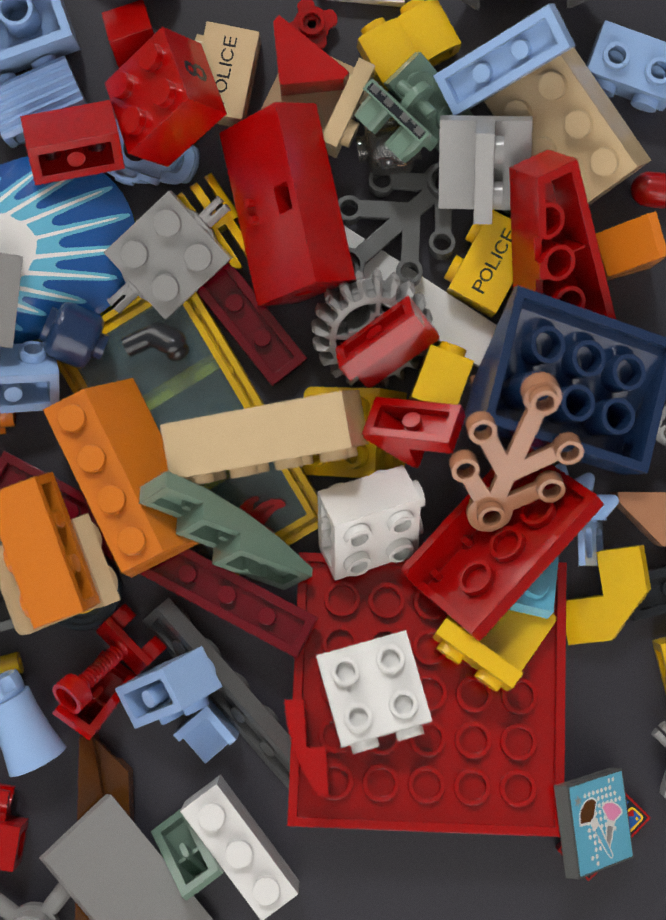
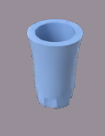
(24, 730)

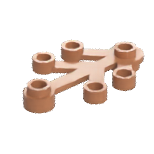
(515, 461)

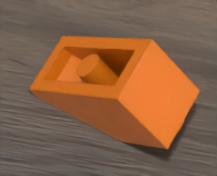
(632, 246)

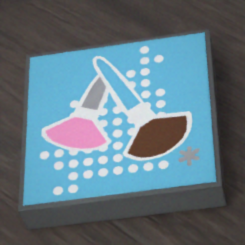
(593, 822)

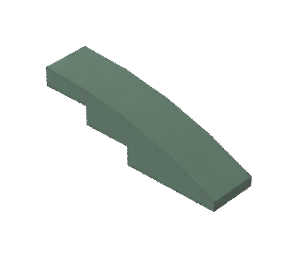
(235, 536)

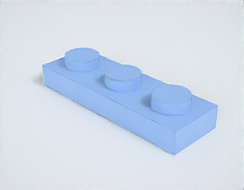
(504, 59)

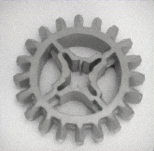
(337, 322)

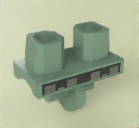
(380, 107)

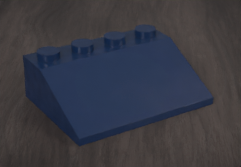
(606, 373)

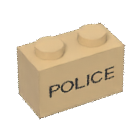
(233, 62)

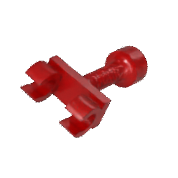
(74, 691)

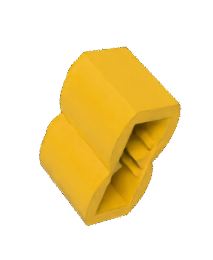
(419, 28)

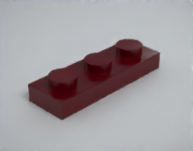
(251, 324)

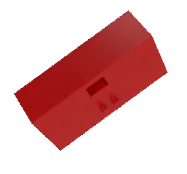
(287, 204)

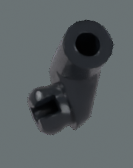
(160, 337)

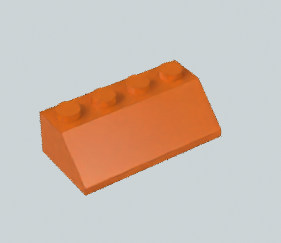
(112, 454)

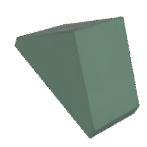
(185, 855)

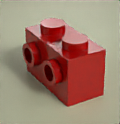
(72, 142)

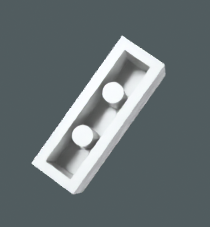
(241, 847)

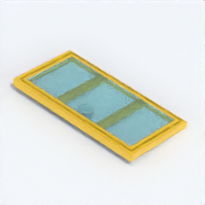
(195, 387)

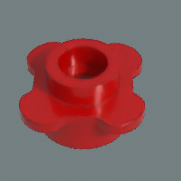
(323, 18)

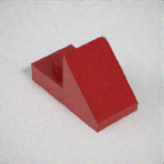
(413, 427)

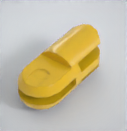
(227, 222)

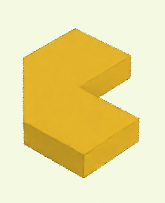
(624, 587)

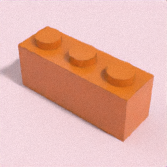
(44, 551)

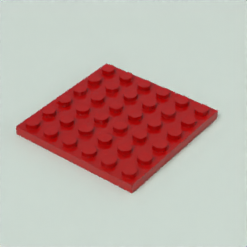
(483, 757)

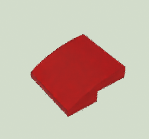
(311, 759)

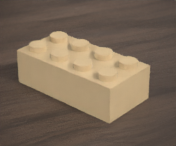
(574, 120)
(264, 434)

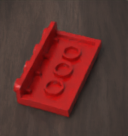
(483, 573)

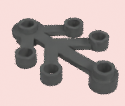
(401, 218)

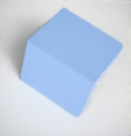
(207, 732)

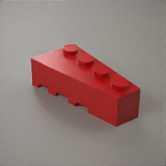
(555, 233)

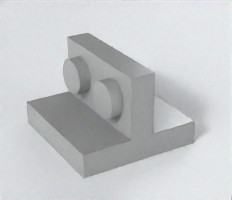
(477, 160)

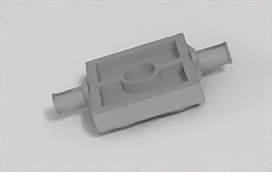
(168, 254)

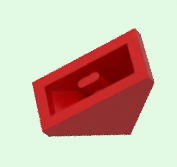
(127, 29)
(303, 65)
(103, 703)

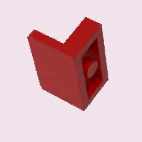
(386, 343)

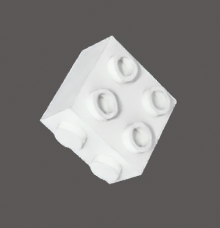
(369, 521)
(374, 691)

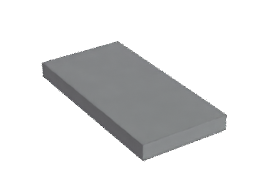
(116, 869)

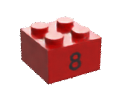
(165, 97)

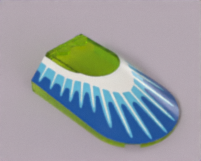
(62, 240)

